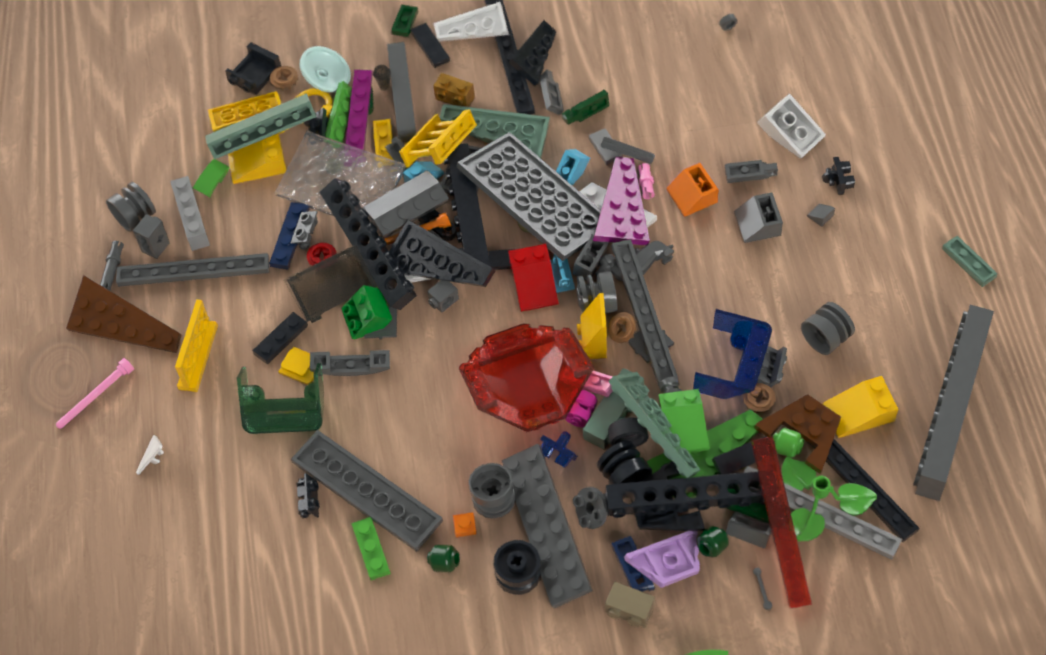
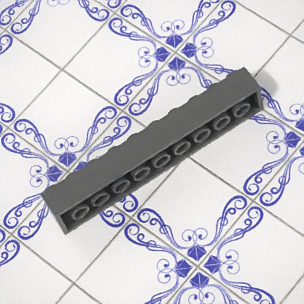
(952, 403)

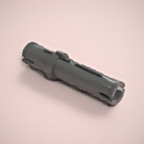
(113, 261)

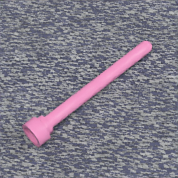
(124, 367)

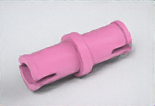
(646, 181)

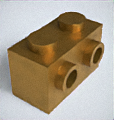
(454, 90)

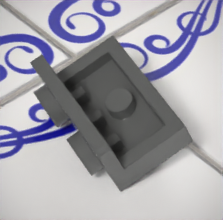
(772, 366)

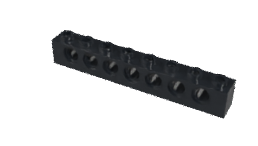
(350, 224)
(678, 488)

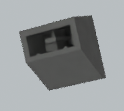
(759, 218)

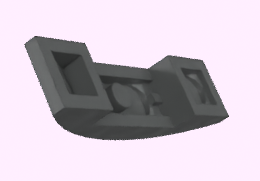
(351, 364)

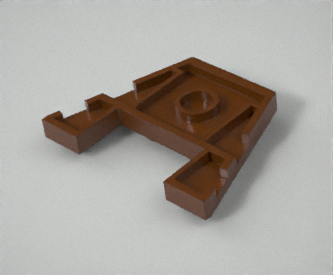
(814, 423)

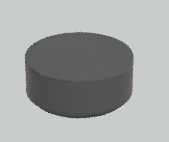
(728, 22)

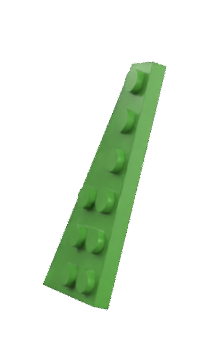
(721, 439)

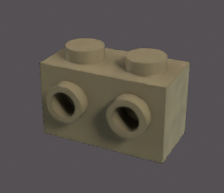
(629, 605)

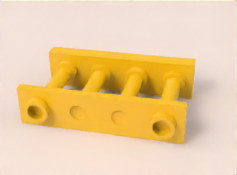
(437, 139)

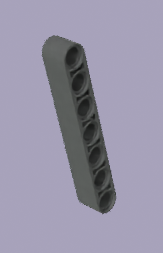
(401, 91)

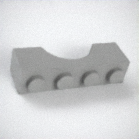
(190, 213)

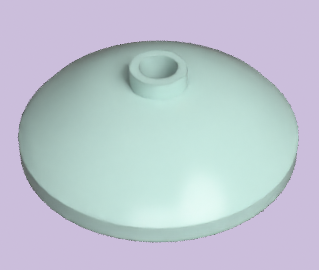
(324, 68)

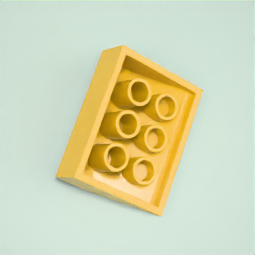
(234, 112)

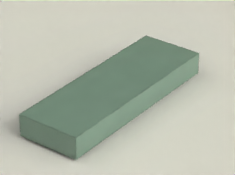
(969, 261)

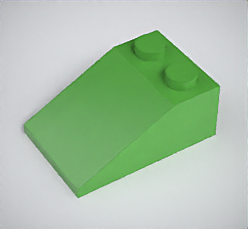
(687, 418)

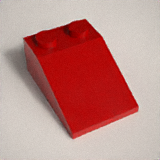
(533, 277)

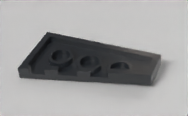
(534, 52)

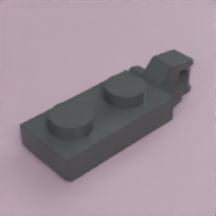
(551, 93)
(749, 171)

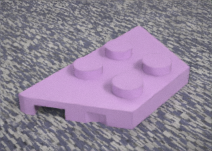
(668, 559)

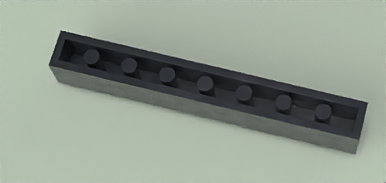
(467, 207)

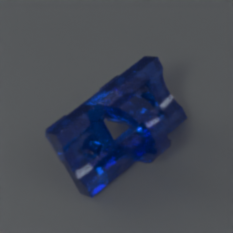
(565, 454)

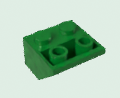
(366, 312)

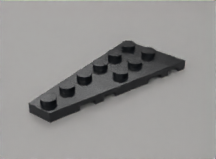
(433, 258)

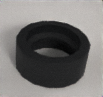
(627, 430)

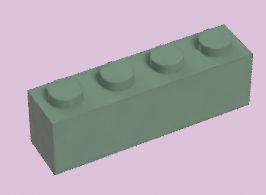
(607, 412)

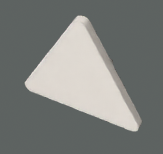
(152, 450)

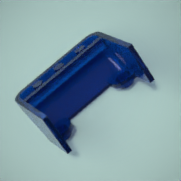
(753, 339)

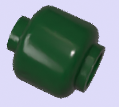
(712, 541)
(443, 558)

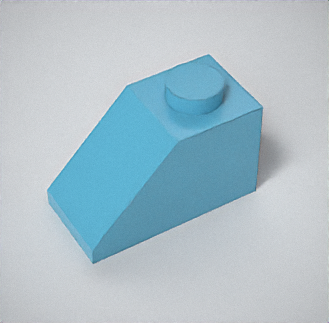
(572, 165)
(420, 167)

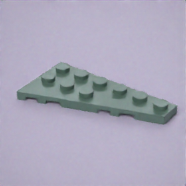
(494, 124)
(653, 418)

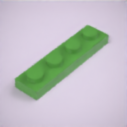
(339, 113)

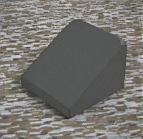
(821, 214)

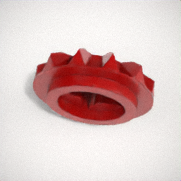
(315, 251)

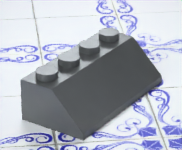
(406, 203)

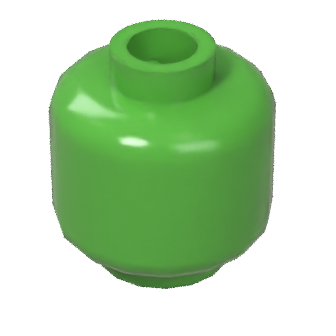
(788, 442)

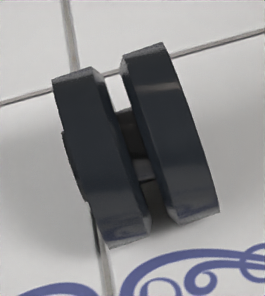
(517, 567)

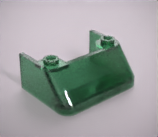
(284, 414)

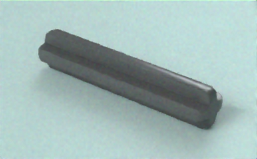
(628, 150)

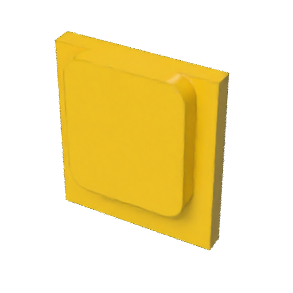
(297, 366)

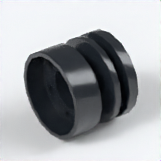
(623, 464)

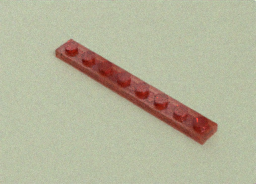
(781, 523)

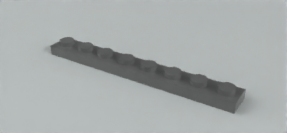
(192, 269)
(644, 310)

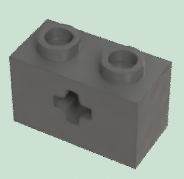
(151, 236)
(589, 258)

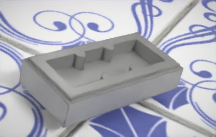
(607, 155)

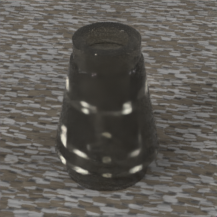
(382, 76)

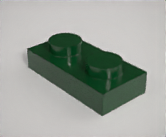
(404, 20)

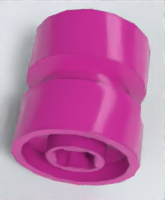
(582, 409)

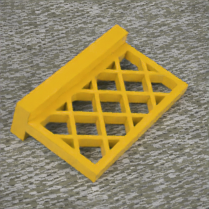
(195, 348)

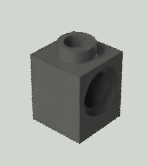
(442, 295)

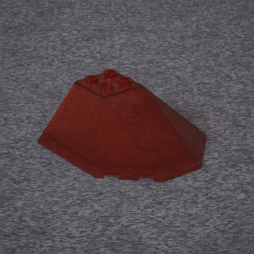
(527, 375)

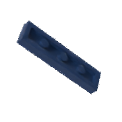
(284, 250)

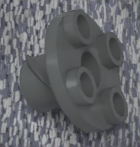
(590, 507)

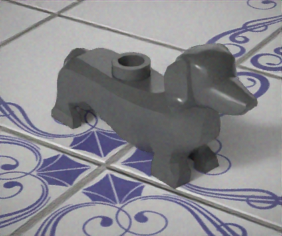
(646, 257)

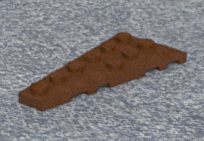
(111, 317)

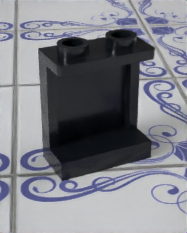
(254, 69)

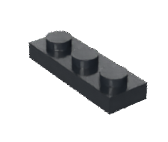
(280, 338)

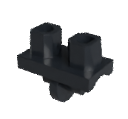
(318, 124)
(837, 177)

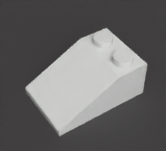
(791, 127)

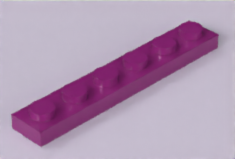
(359, 108)

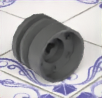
(134, 204)
(588, 292)
(827, 328)
(492, 490)

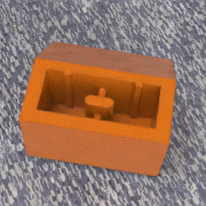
(693, 190)

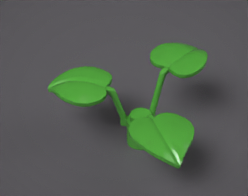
(853, 497)

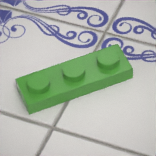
(371, 548)

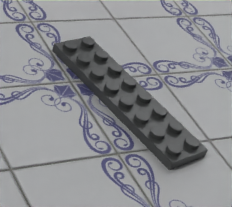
(367, 490)
(547, 526)

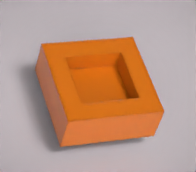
(464, 524)

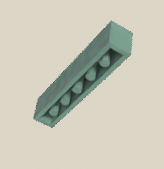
(260, 126)

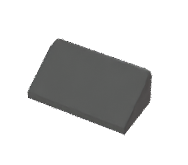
(749, 529)

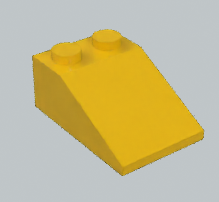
(258, 160)
(594, 329)
(863, 407)

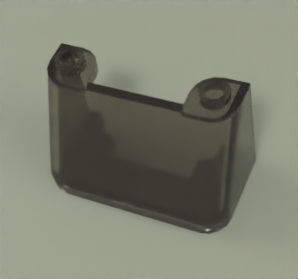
(329, 283)

